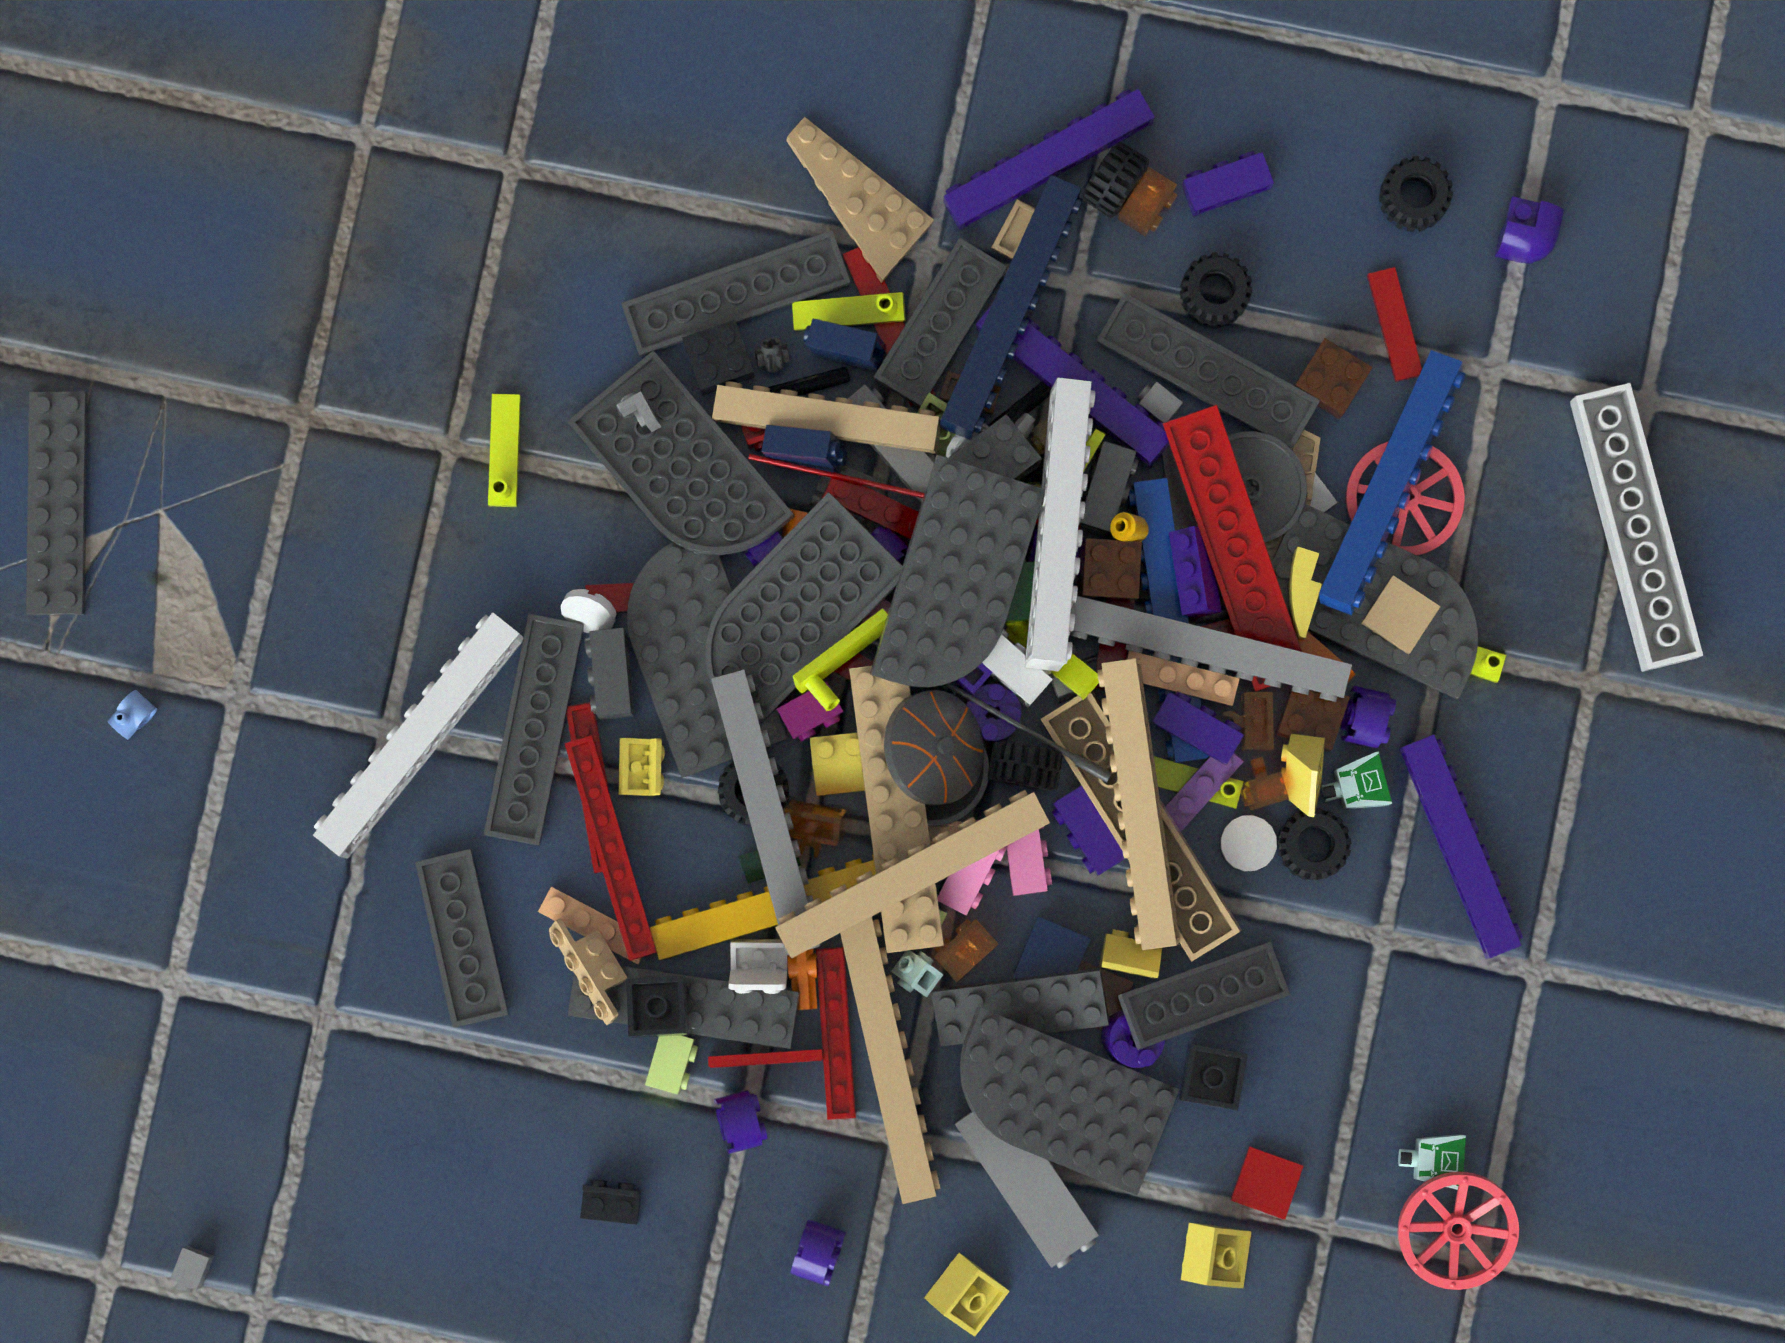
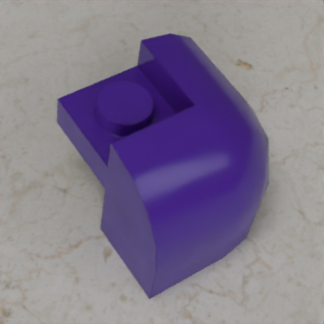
(1529, 230)

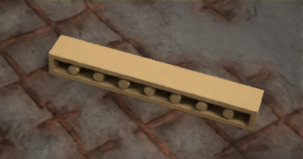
(845, 420)

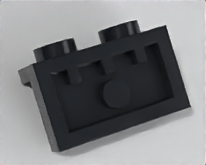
(610, 1203)

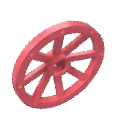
(1456, 508)
(1461, 1234)

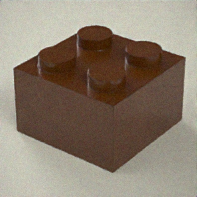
(1333, 377)
(1109, 569)
(1312, 717)

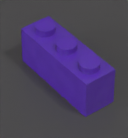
(1227, 183)
(1194, 574)
(1198, 727)
(1088, 831)

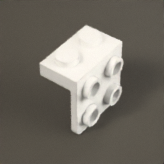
(758, 965)

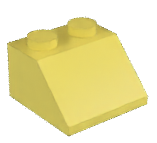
(837, 764)
(1303, 771)
(1126, 956)
(1215, 1255)
(966, 1294)

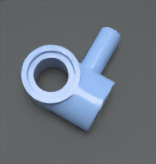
(132, 714)

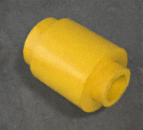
(1129, 527)

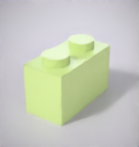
(671, 1062)

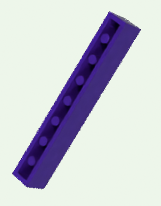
(1052, 157)
(1110, 412)
(1460, 846)

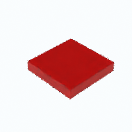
(1266, 1183)

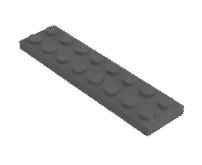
(736, 292)
(1207, 371)
(56, 503)
(534, 729)
(712, 1009)

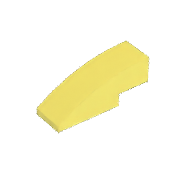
(1302, 590)

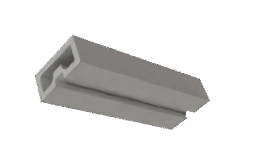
(1032, 1193)

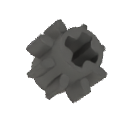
(772, 354)

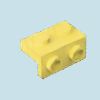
(640, 767)

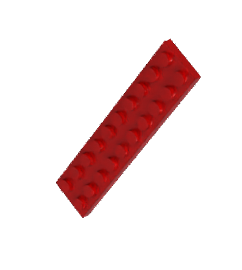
(1230, 530)

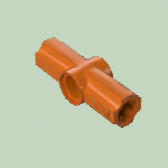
(803, 976)

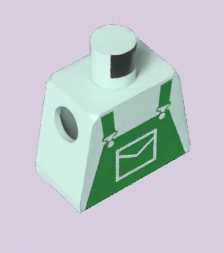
(1359, 784)
(1435, 1156)

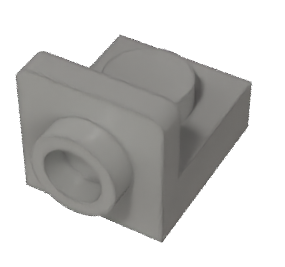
(644, 412)

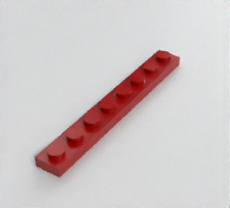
(610, 848)

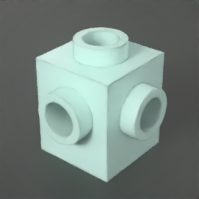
(916, 973)

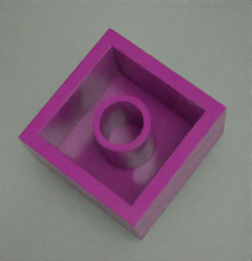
(806, 714)

